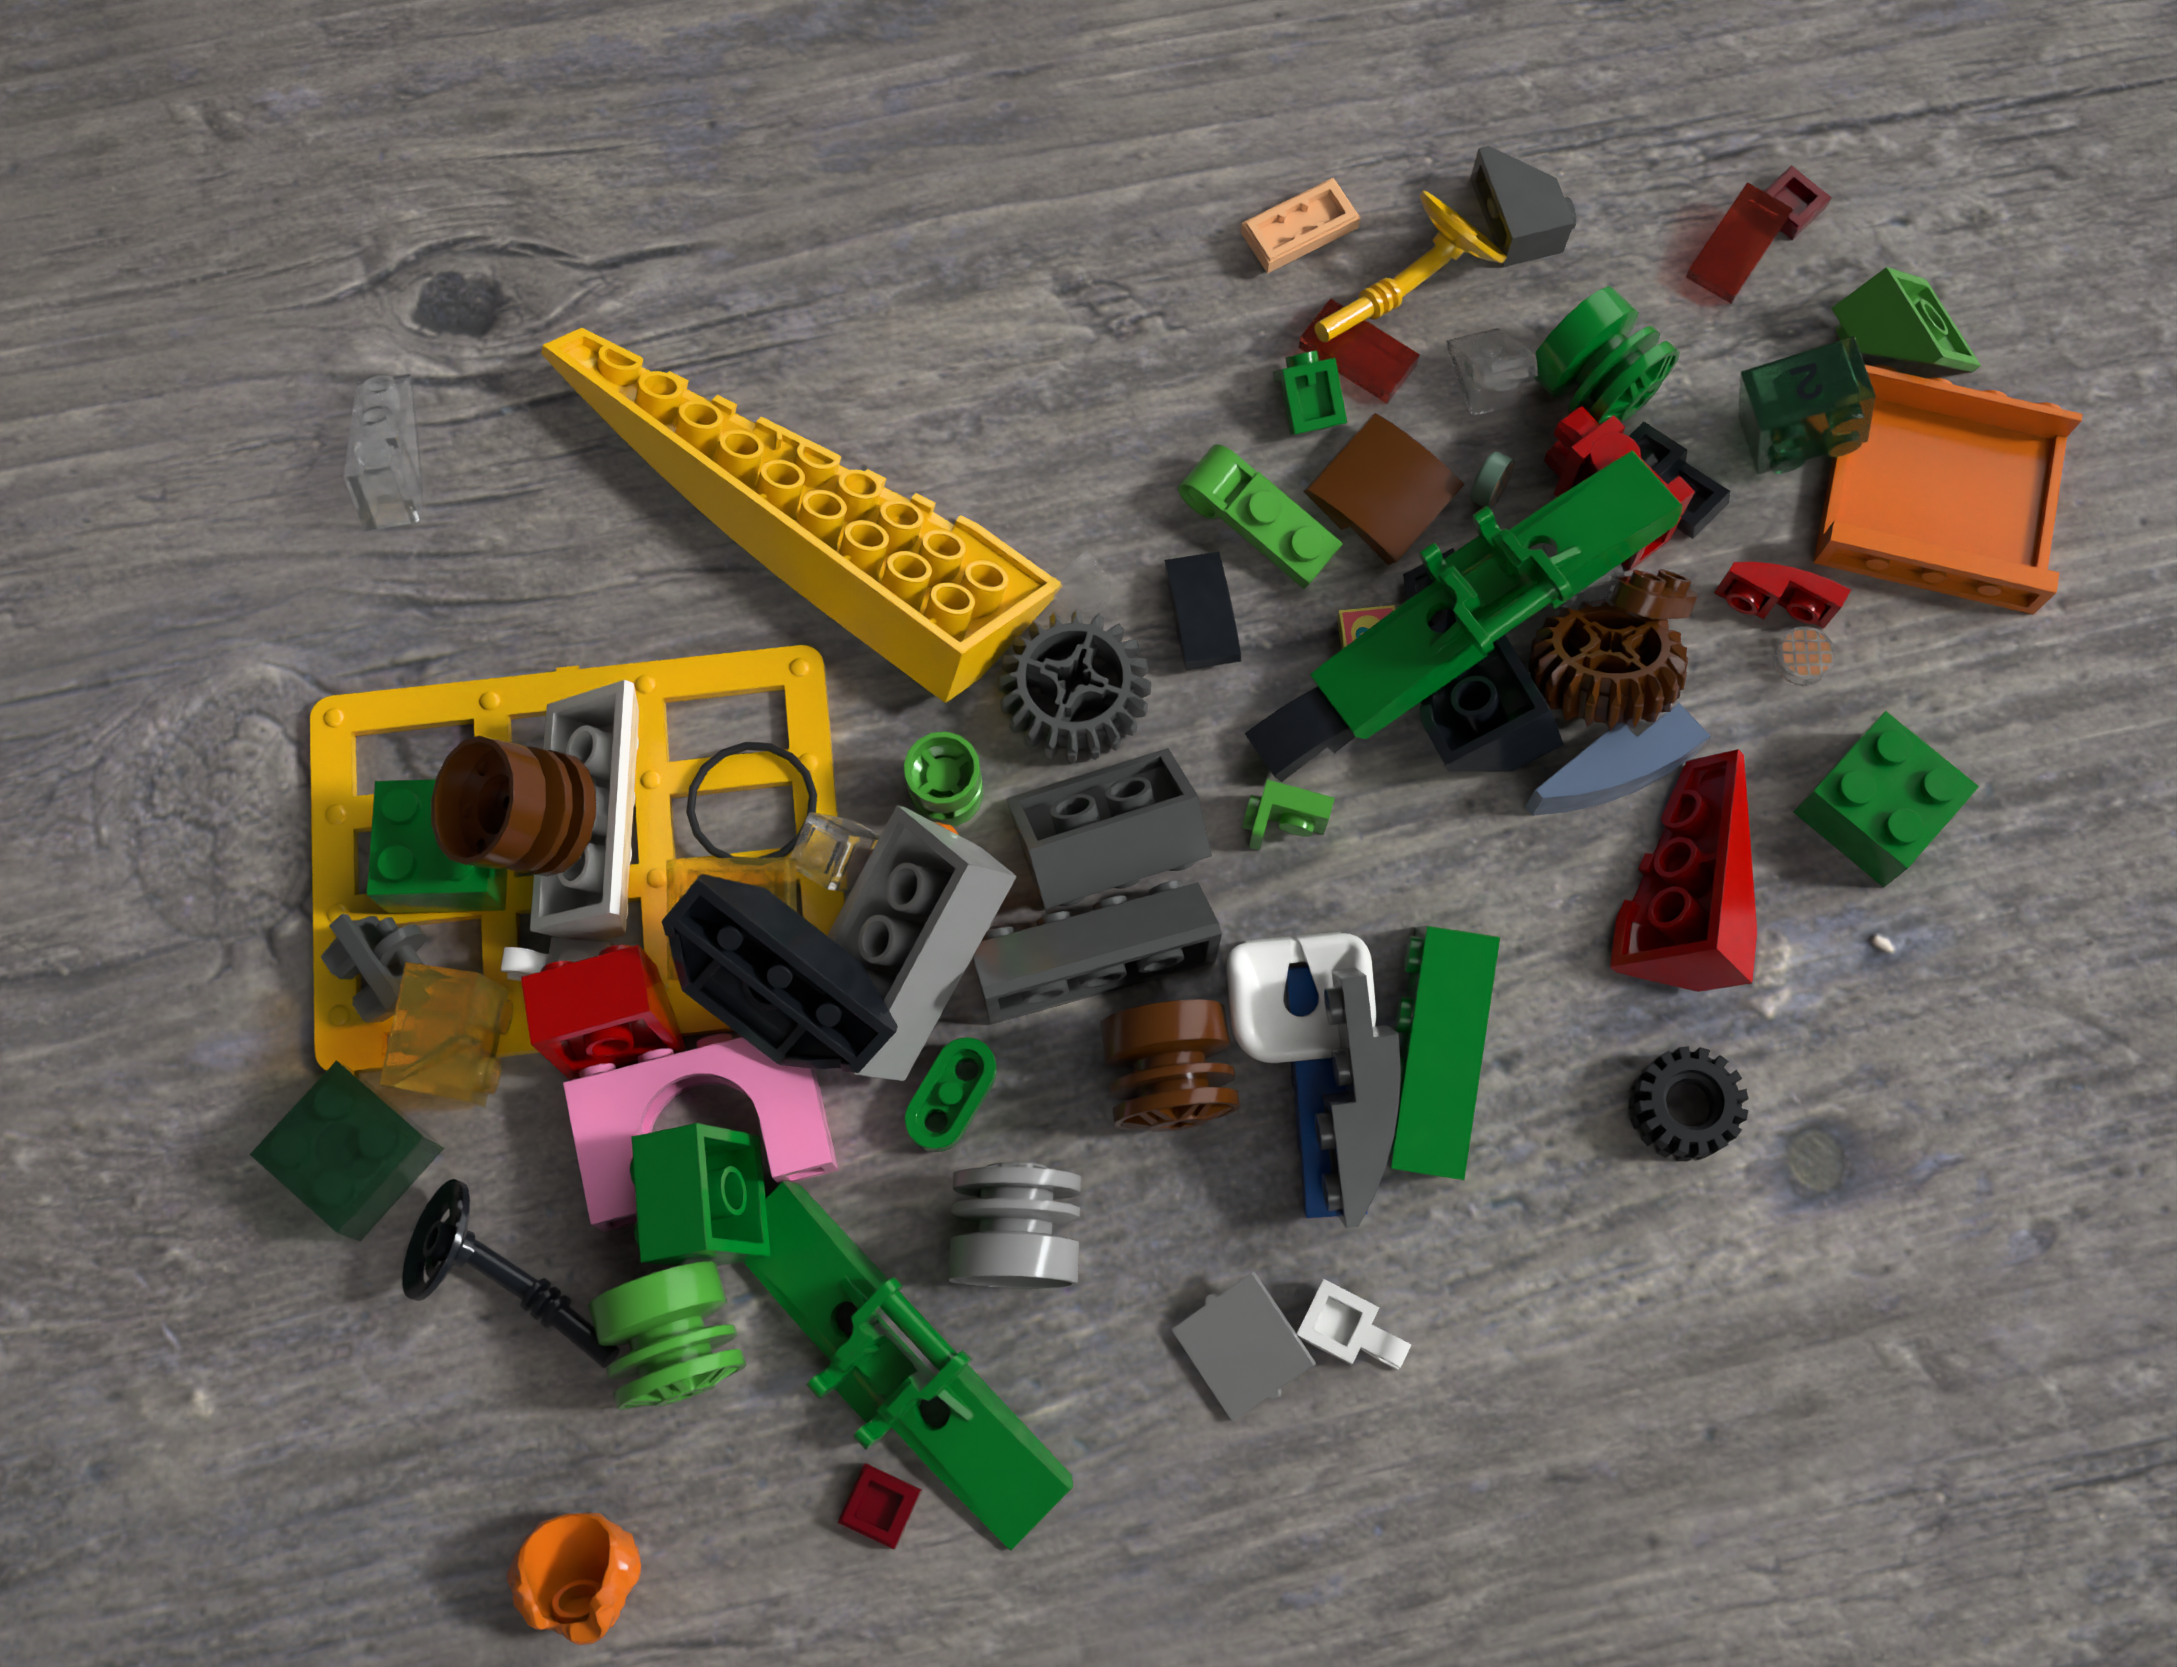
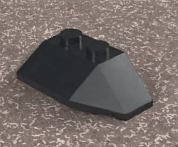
(775, 977)

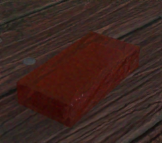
(1739, 242)
(1363, 355)

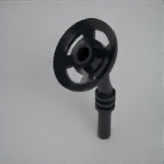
(456, 1245)

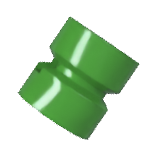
(944, 778)

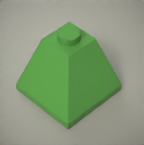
(1903, 321)

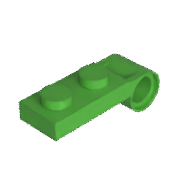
(1259, 513)

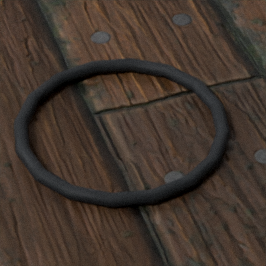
(754, 746)

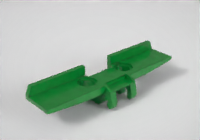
(1494, 588)
(983, 1447)

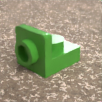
(1294, 808)

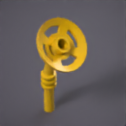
(1453, 239)

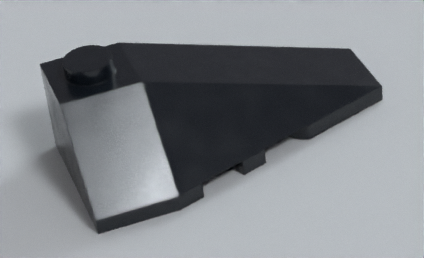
(1491, 712)

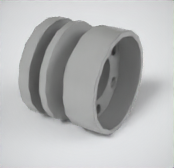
(1015, 1227)

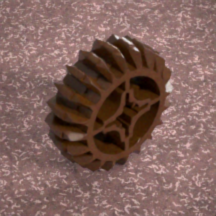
(1608, 665)

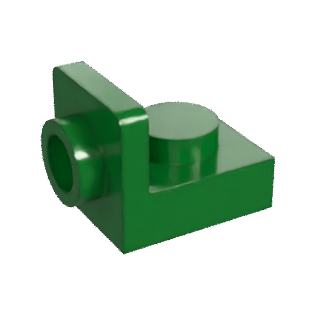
(1311, 393)

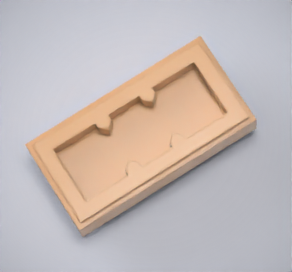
(1300, 225)

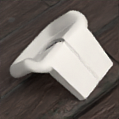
(1257, 987)

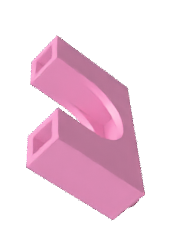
(624, 1102)

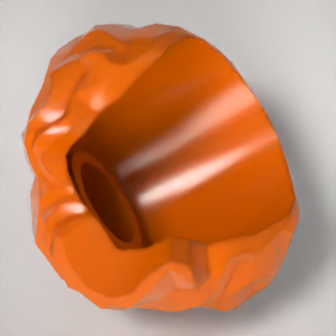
(574, 1575)

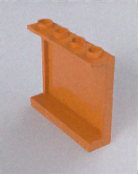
(1950, 492)

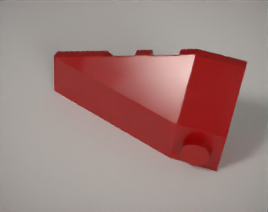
(1697, 898)

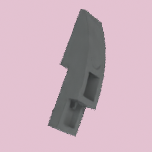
(1362, 1120)

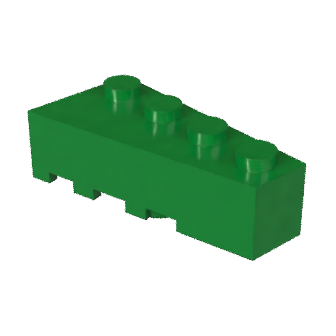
(1441, 1048)

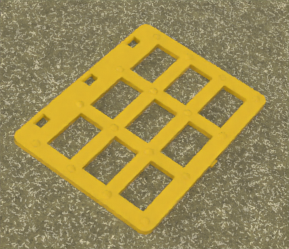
(491, 706)

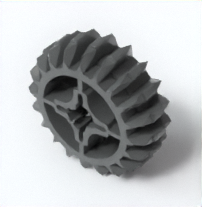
(1034, 667)

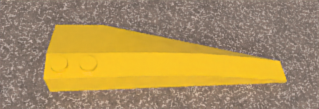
(880, 565)

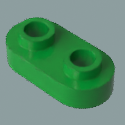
(949, 1095)

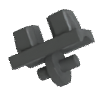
(380, 954)

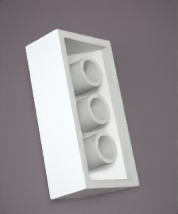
(593, 893)

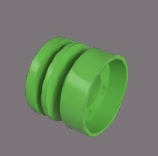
(667, 1335)

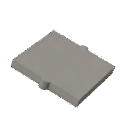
(1243, 1346)

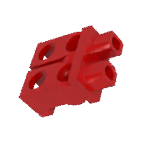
(1589, 447)

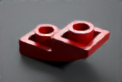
(1759, 586)

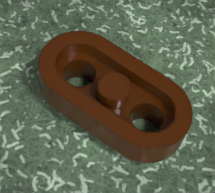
(1655, 596)

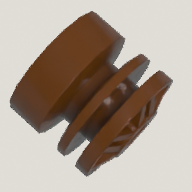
(513, 807)
(1168, 1053)

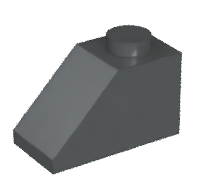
(1521, 207)

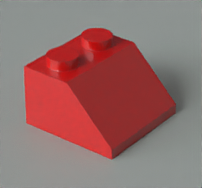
(599, 1010)

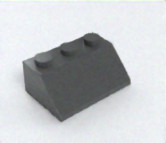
(1109, 828)

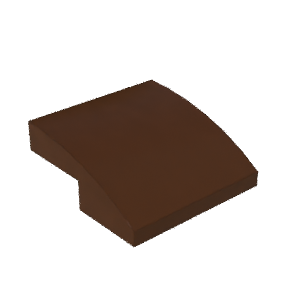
(1384, 488)

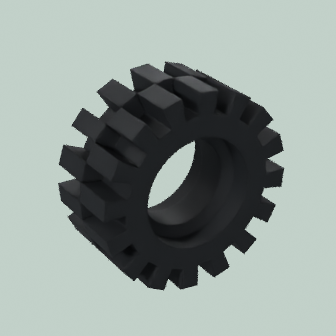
(1713, 1079)

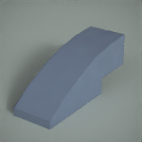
(1621, 764)

